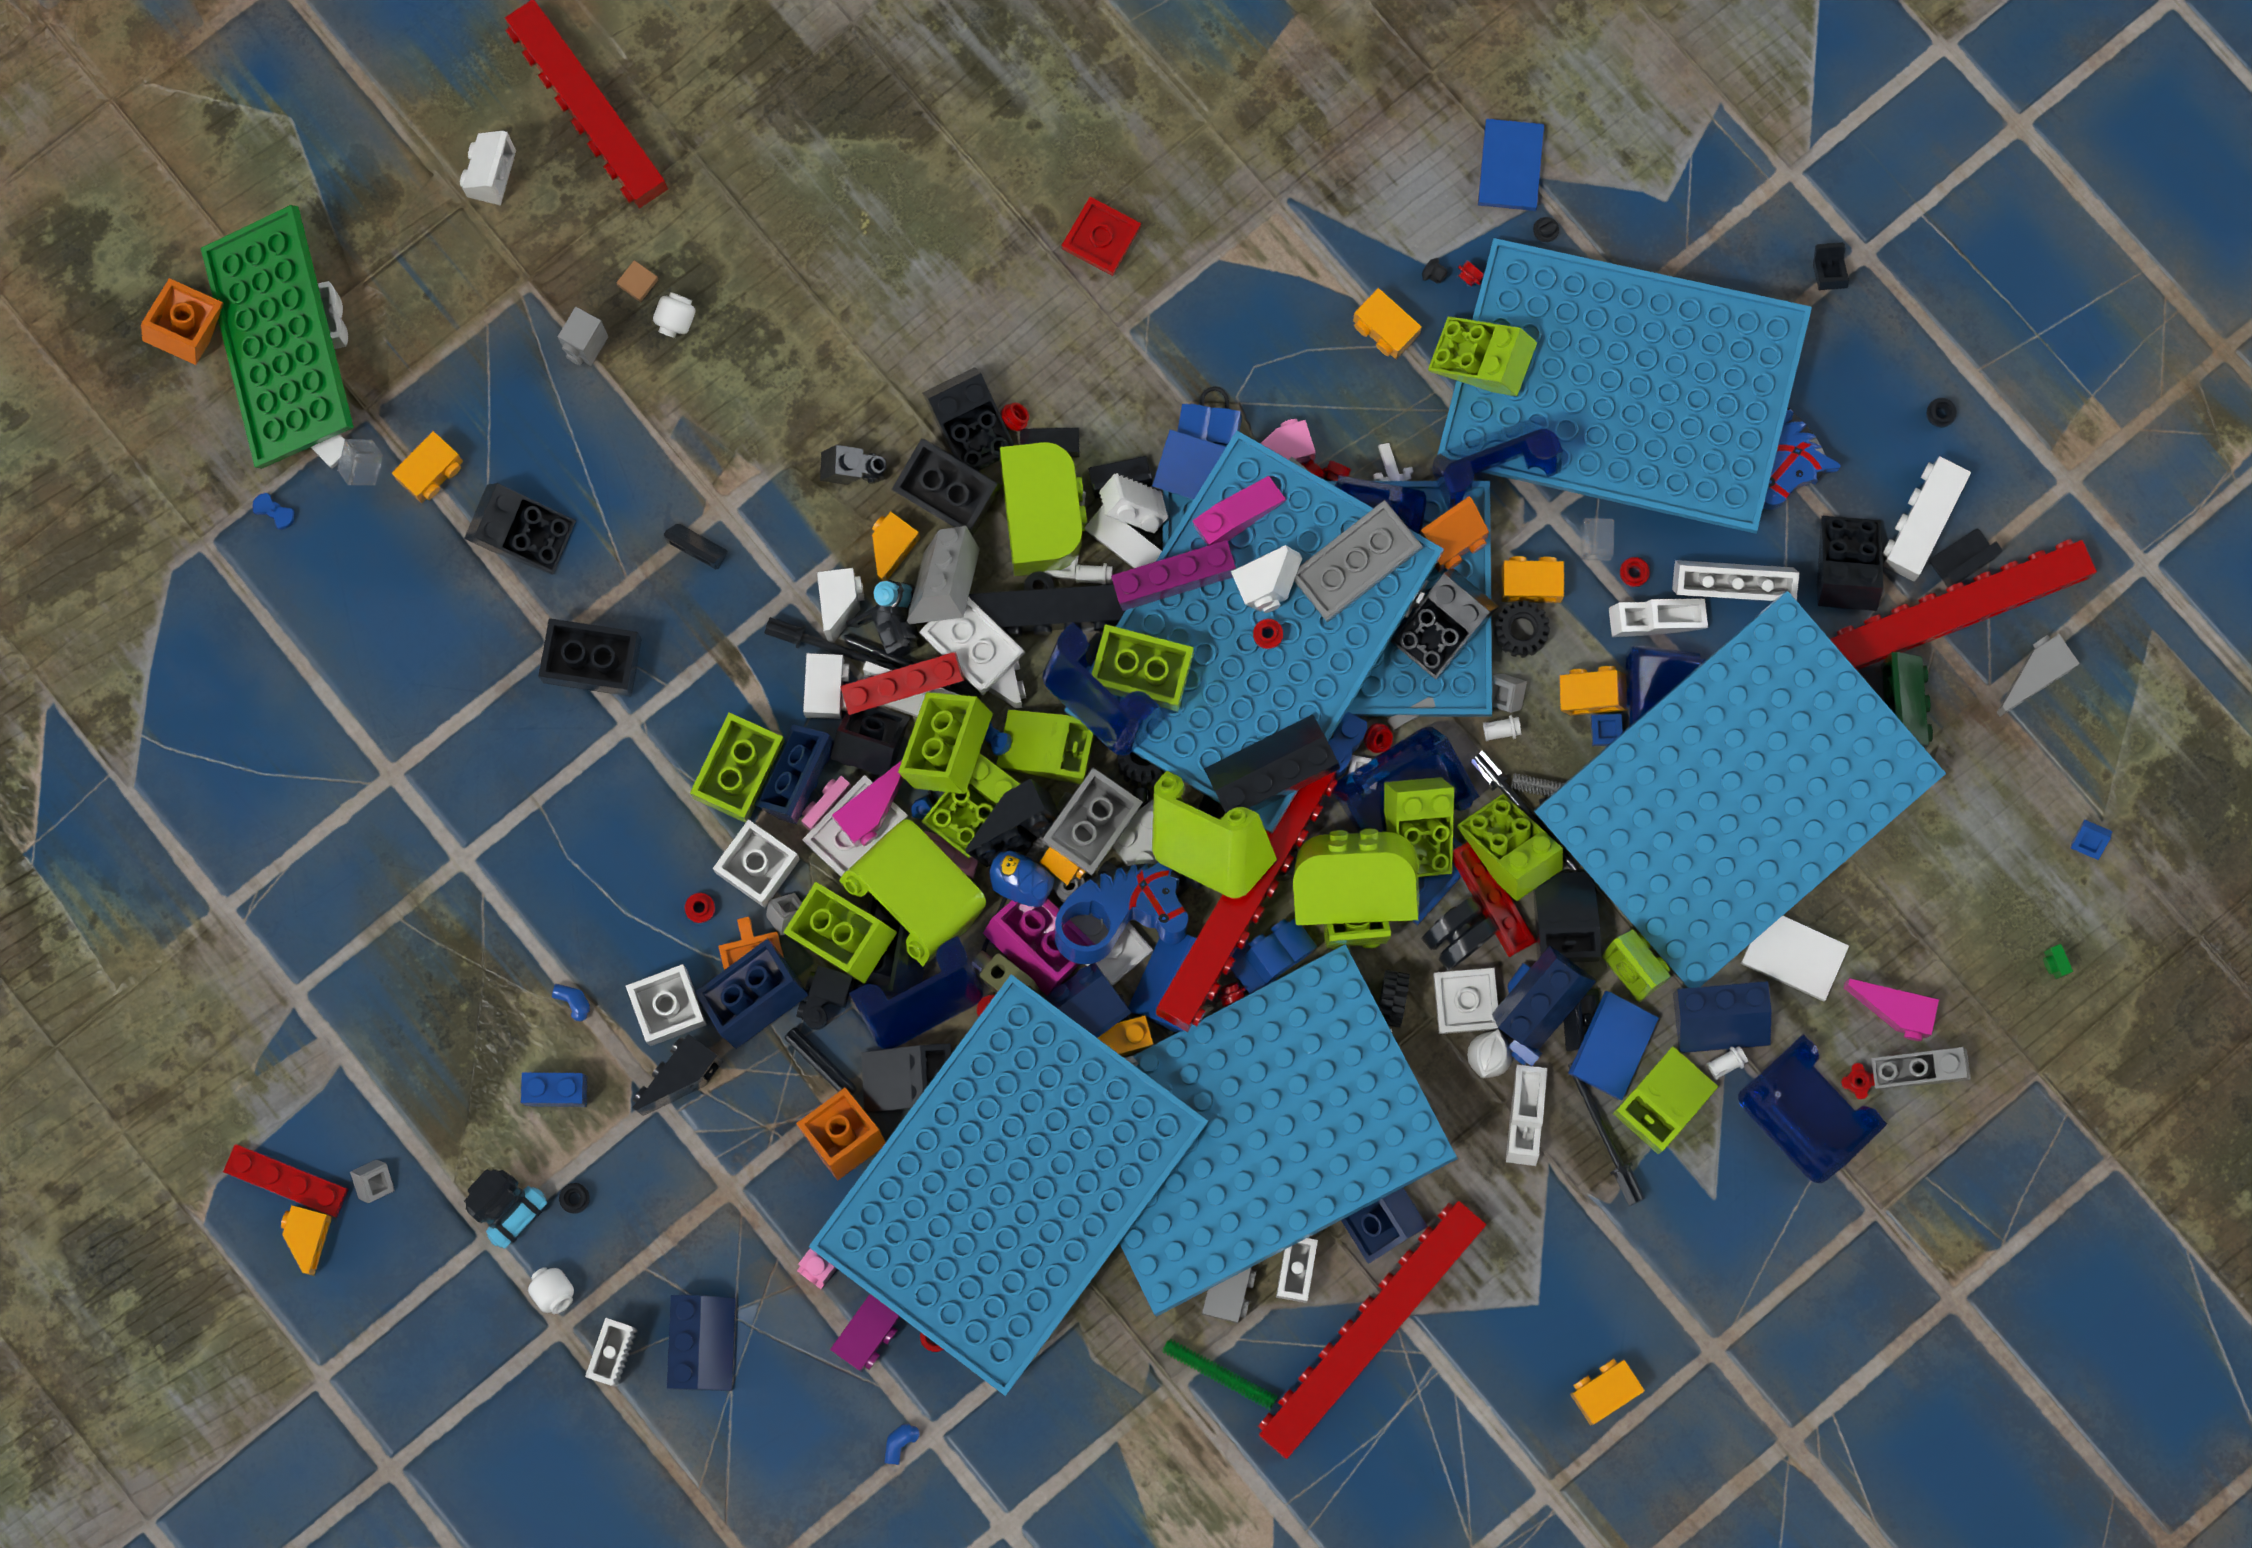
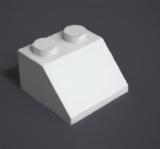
(489, 167)
(1268, 579)
(839, 599)

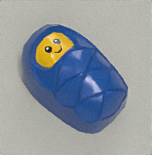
(1020, 879)

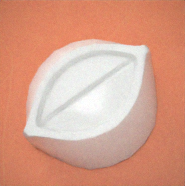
(1489, 1054)

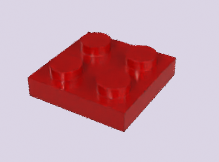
(1101, 236)

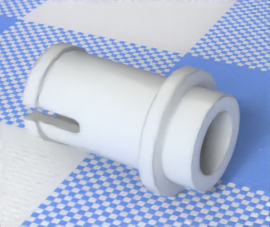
(1094, 574)
(1502, 728)
(1727, 1062)

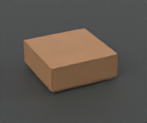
(637, 281)

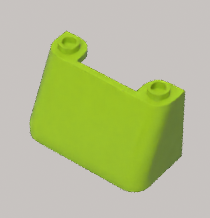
(1218, 853)
(918, 888)

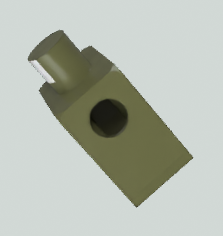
(995, 967)

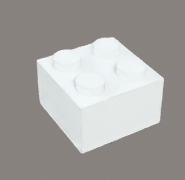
(756, 863)
(666, 1005)

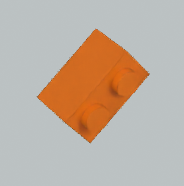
(181, 321)
(1457, 533)
(841, 1133)

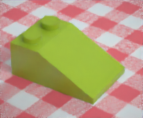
(1356, 934)
(1636, 965)

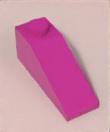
(1238, 511)
(867, 810)
(1899, 1009)

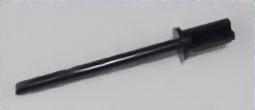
(796, 635)
(962, 688)
(1497, 778)
(1622, 1173)

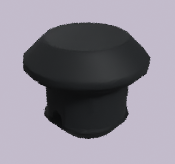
(1546, 229)
(1434, 271)

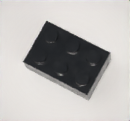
(946, 486)
(590, 657)

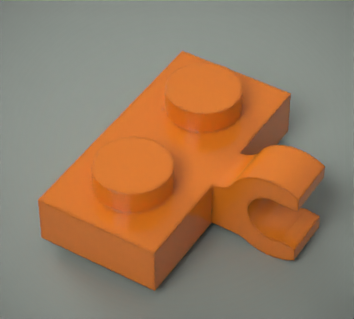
(735, 950)

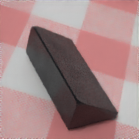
(1064, 437)
(695, 545)
(1579, 1020)

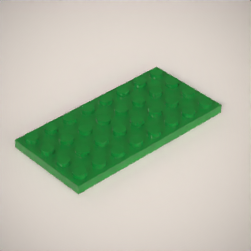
(277, 337)

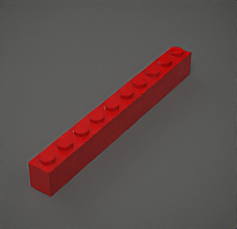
(1966, 604)
(1232, 916)
(1371, 1330)

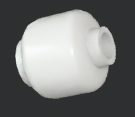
(674, 314)
(551, 1290)

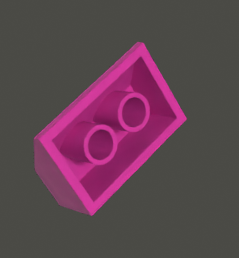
(1028, 941)

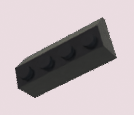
(1273, 767)
(896, 968)

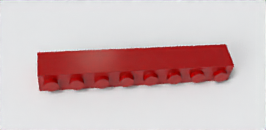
(585, 103)

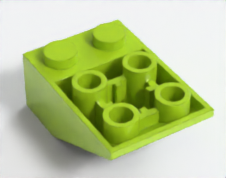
(1483, 355)
(1047, 746)
(960, 816)
(1424, 816)
(1512, 847)
(1665, 1100)

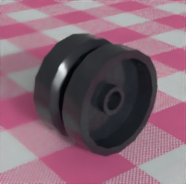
(1457, 930)

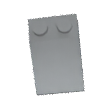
(1092, 821)

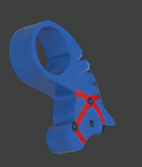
(1797, 461)
(1117, 897)

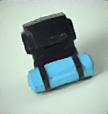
(891, 618)
(503, 1205)

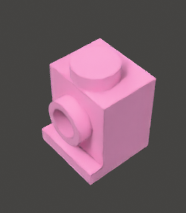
(816, 1269)

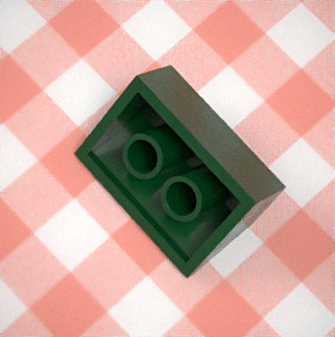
(1905, 693)

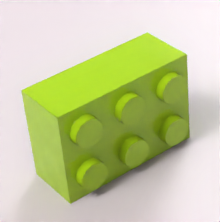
(1144, 664)
(945, 742)
(737, 767)
(840, 932)

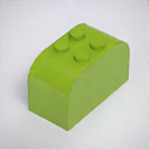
(1042, 507)
(1356, 879)

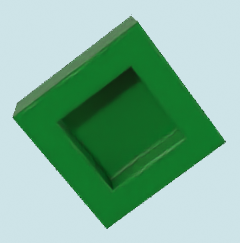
(2057, 962)

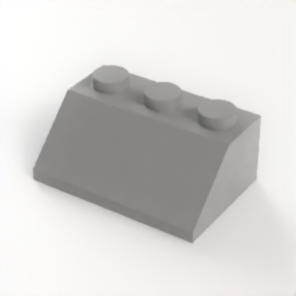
(944, 577)

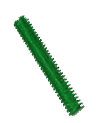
(1219, 1374)

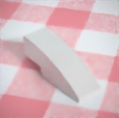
(1122, 540)
(1657, 617)
(1526, 1115)

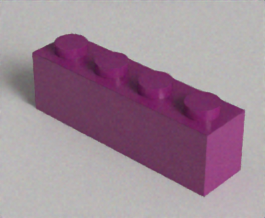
(1174, 575)
(866, 1333)

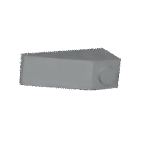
(2042, 667)

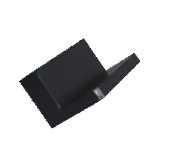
(1132, 468)
(1964, 557)

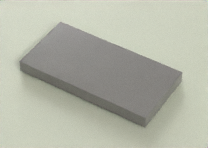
(1356, 561)

